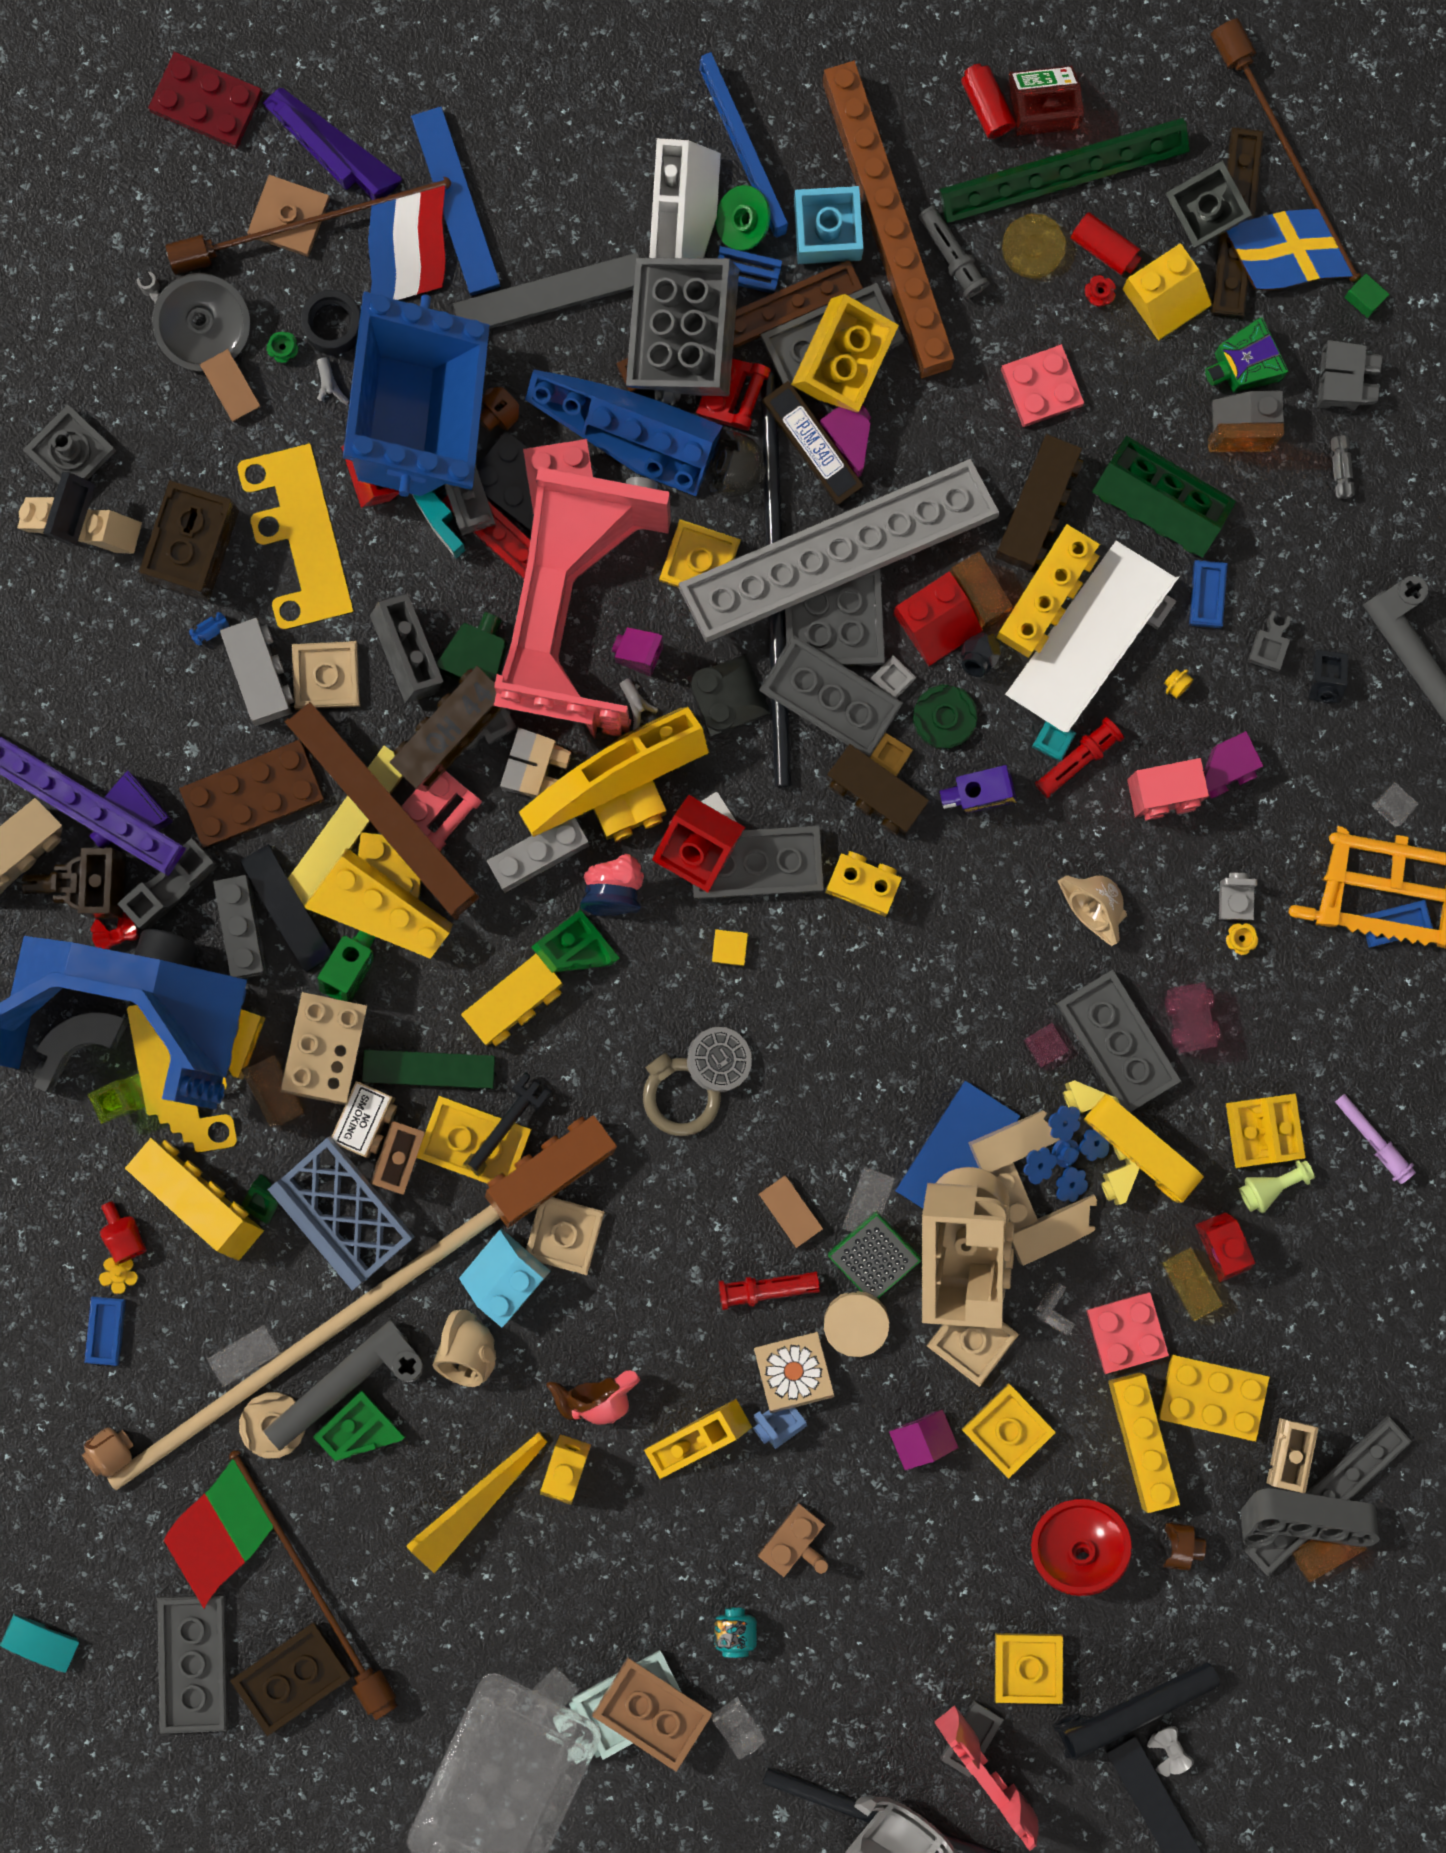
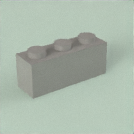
(257, 671)
(537, 854)

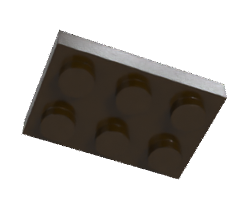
(291, 1678)

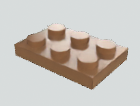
(652, 1714)

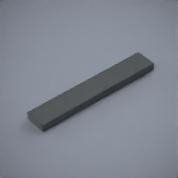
(551, 293)
(1340, 1482)

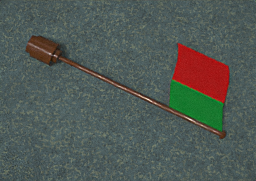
(224, 1532)

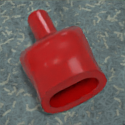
(121, 1235)

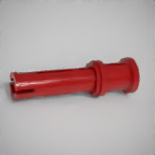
(1090, 748)
(754, 1290)

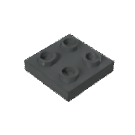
(69, 446)

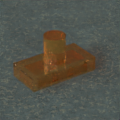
(1320, 1557)

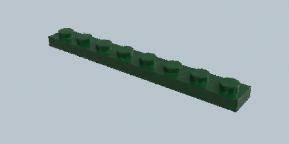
(1064, 170)

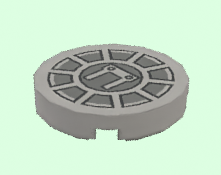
(719, 1059)

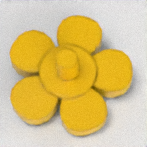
(118, 1275)

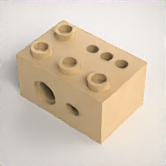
(323, 1048)

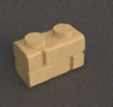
(1292, 1455)

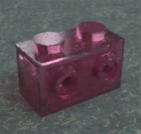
(1192, 1018)

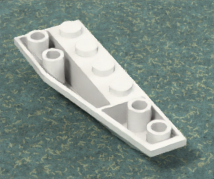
(683, 199)

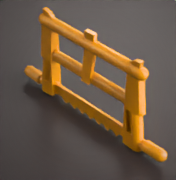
(1336, 876)

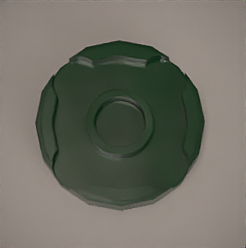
(945, 716)

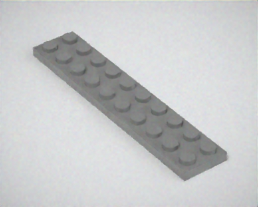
(838, 550)

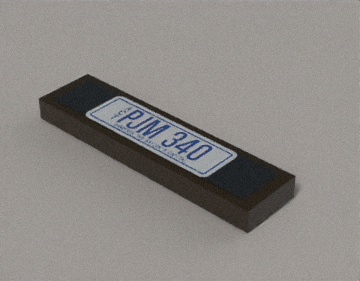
(812, 442)

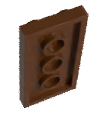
(251, 794)

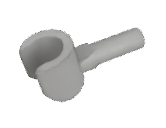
(151, 290)

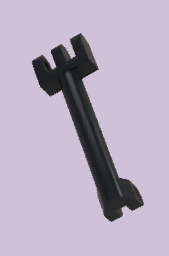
(526, 1097)

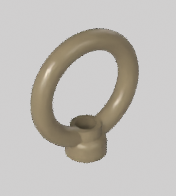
(659, 1070)

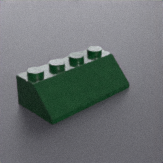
(1164, 497)

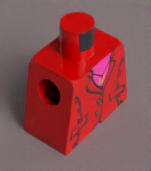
(1225, 1246)

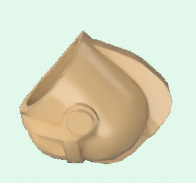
(468, 1344)

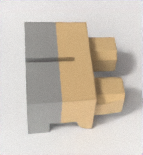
(537, 751)

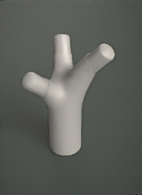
(328, 383)
(636, 702)

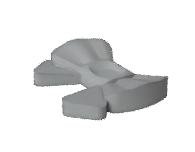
(1178, 1761)

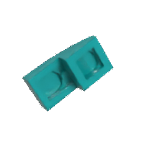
(39, 1643)

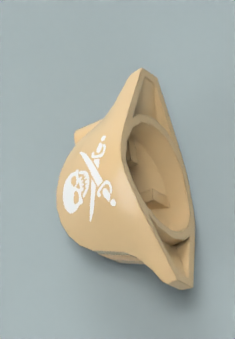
(1096, 904)

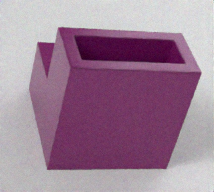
(923, 1440)

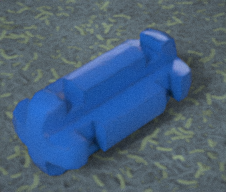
(209, 628)

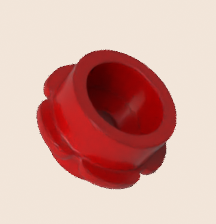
(1096, 298)

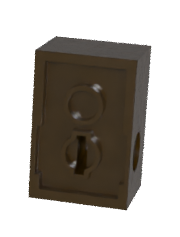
(189, 540)

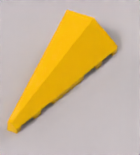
(452, 1527)

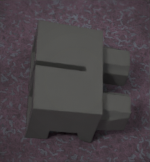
(1343, 375)

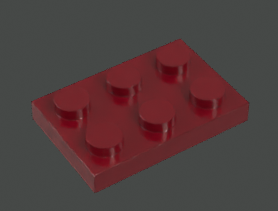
(205, 100)

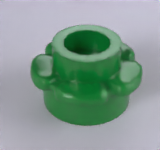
(279, 339)

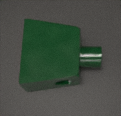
(474, 648)

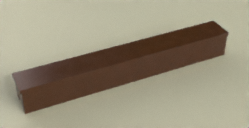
(382, 810)

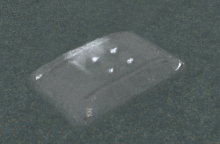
(505, 1774)

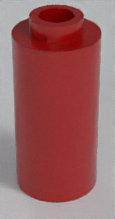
(987, 101)
(1106, 244)

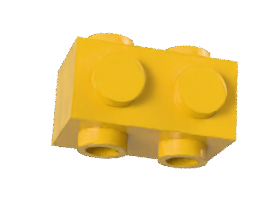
(862, 889)

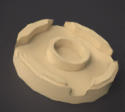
(856, 1324)
(258, 1416)

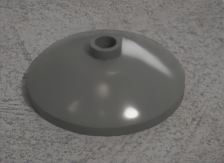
(193, 343)

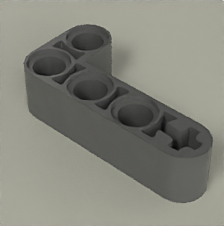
(1308, 1517)

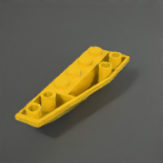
(619, 769)

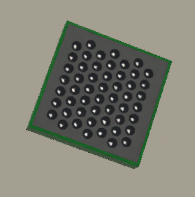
(874, 1256)

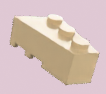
(25, 839)

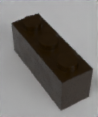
(876, 790)

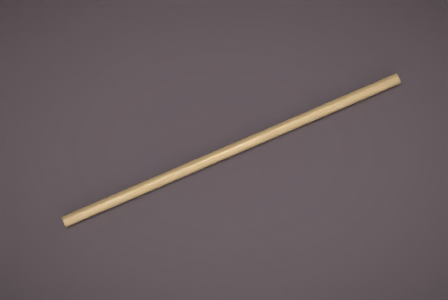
(304, 1347)

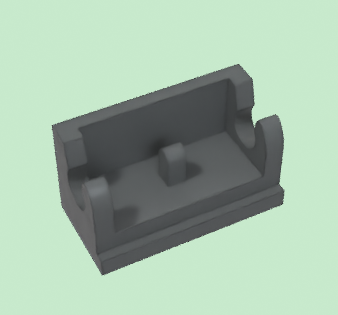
(470, 506)

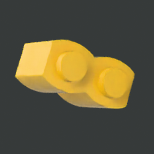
(630, 811)

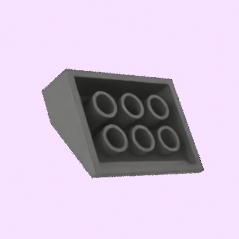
(683, 325)

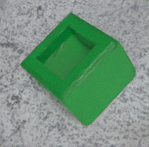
(1366, 295)

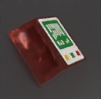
(1046, 100)

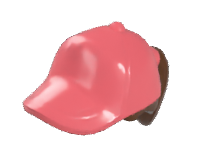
(595, 1402)

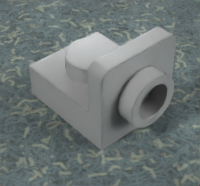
(1237, 897)

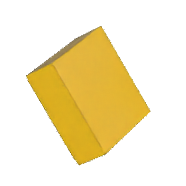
(729, 947)

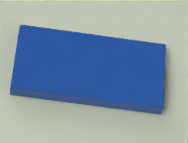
(947, 1147)

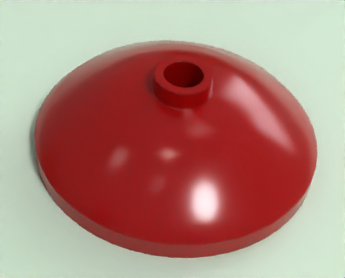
(1078, 1528)

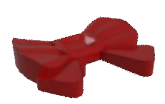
(106, 939)

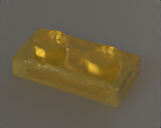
(1191, 1284)

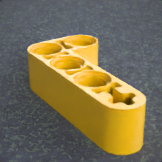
(1144, 1148)

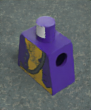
(995, 787)

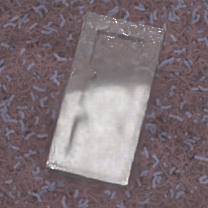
(868, 1197)
(244, 1355)

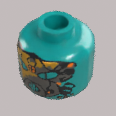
(735, 1633)

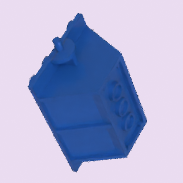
(415, 396)

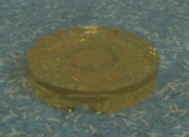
(1033, 245)

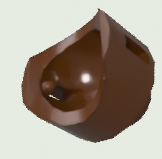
(506, 416)
(1184, 1546)

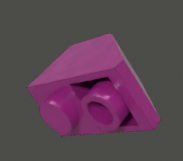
(1231, 762)

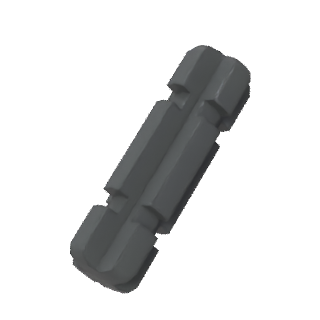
(1342, 467)

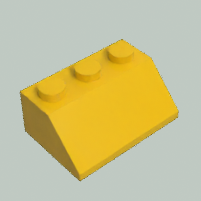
(845, 353)

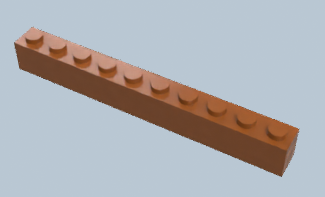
(887, 219)

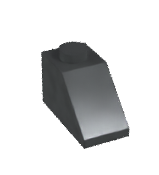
(1248, 408)

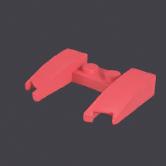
(1011, 1801)

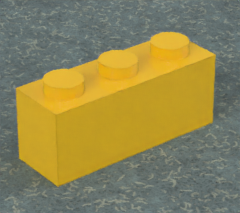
(513, 1001)

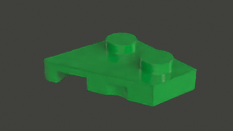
(574, 946)
(357, 1429)

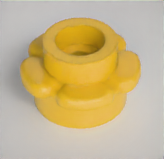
(1178, 683)
(1245, 930)

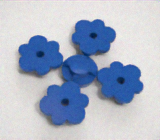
(1065, 1153)

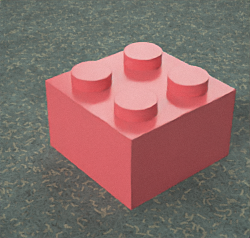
(1168, 788)

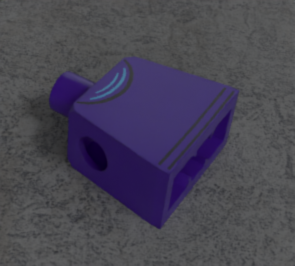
(136, 800)

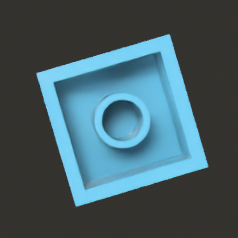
(828, 225)

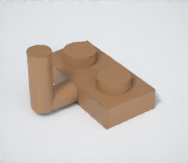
(793, 1541)

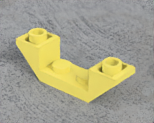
(1119, 1181)

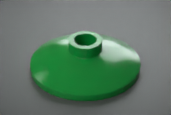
(733, 216)

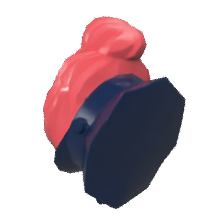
(613, 887)

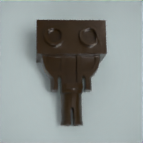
(90, 886)

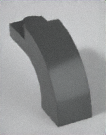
(71, 1036)

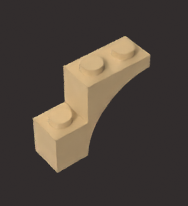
(100, 528)

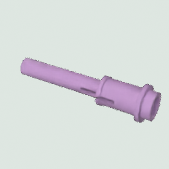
(1385, 1152)

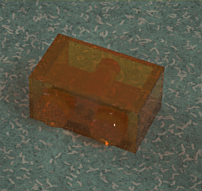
(981, 589)

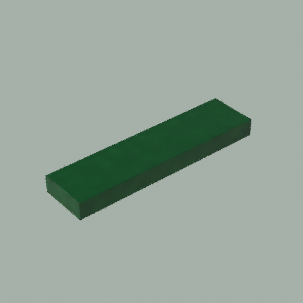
(428, 1069)

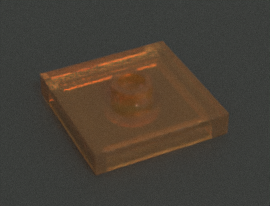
(1245, 437)

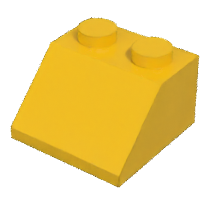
(1168, 292)

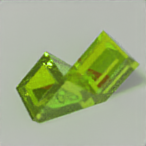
(118, 1099)

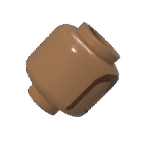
(107, 1452)

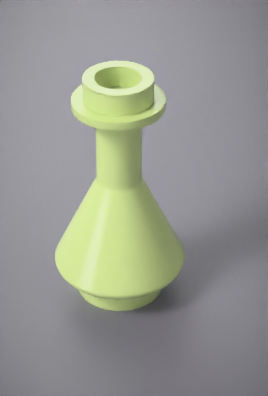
(1262, 1191)

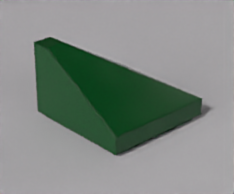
(260, 1201)

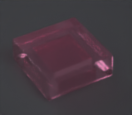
(1046, 1045)

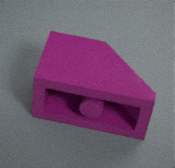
(849, 434)
(638, 650)

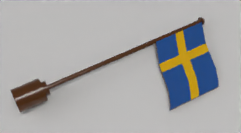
(1290, 244)

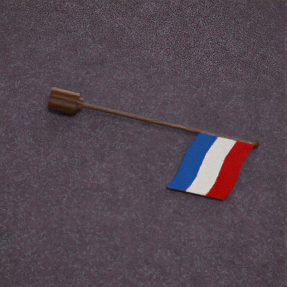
(402, 242)

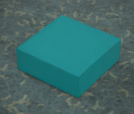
(1053, 741)

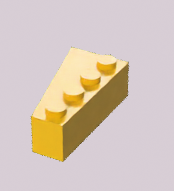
(378, 906)
(193, 1199)

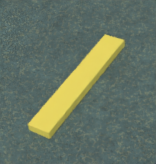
(340, 832)

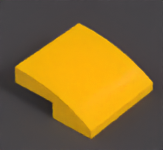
(1265, 1130)

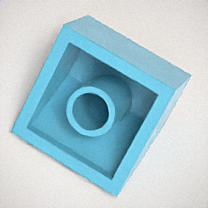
(503, 1277)

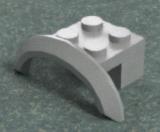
(896, 1830)

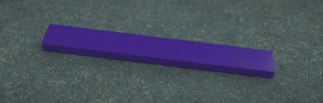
(89, 808)

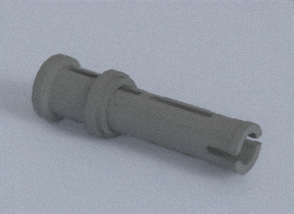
(964, 262)

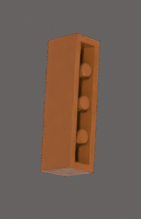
(550, 1170)

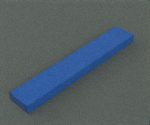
(741, 140)
(458, 203)

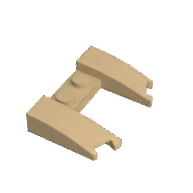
(1032, 1236)

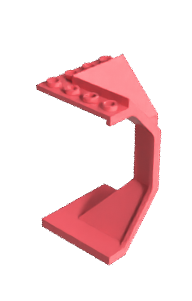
(572, 529)

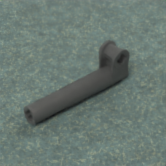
(1388, 614)
(382, 1347)

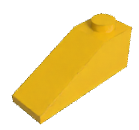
(698, 1439)

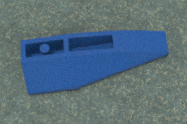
(631, 428)

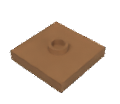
(284, 204)

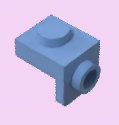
(778, 1426)

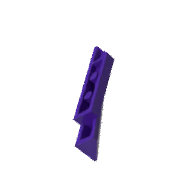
(331, 147)

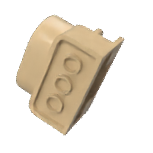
(966, 1249)

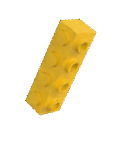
(1048, 590)

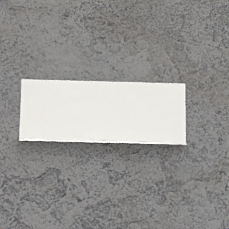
(1091, 636)

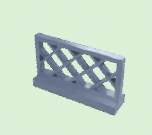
(324, 1234)

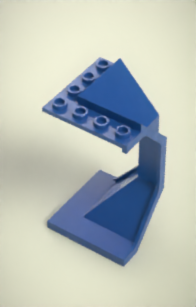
(186, 1006)

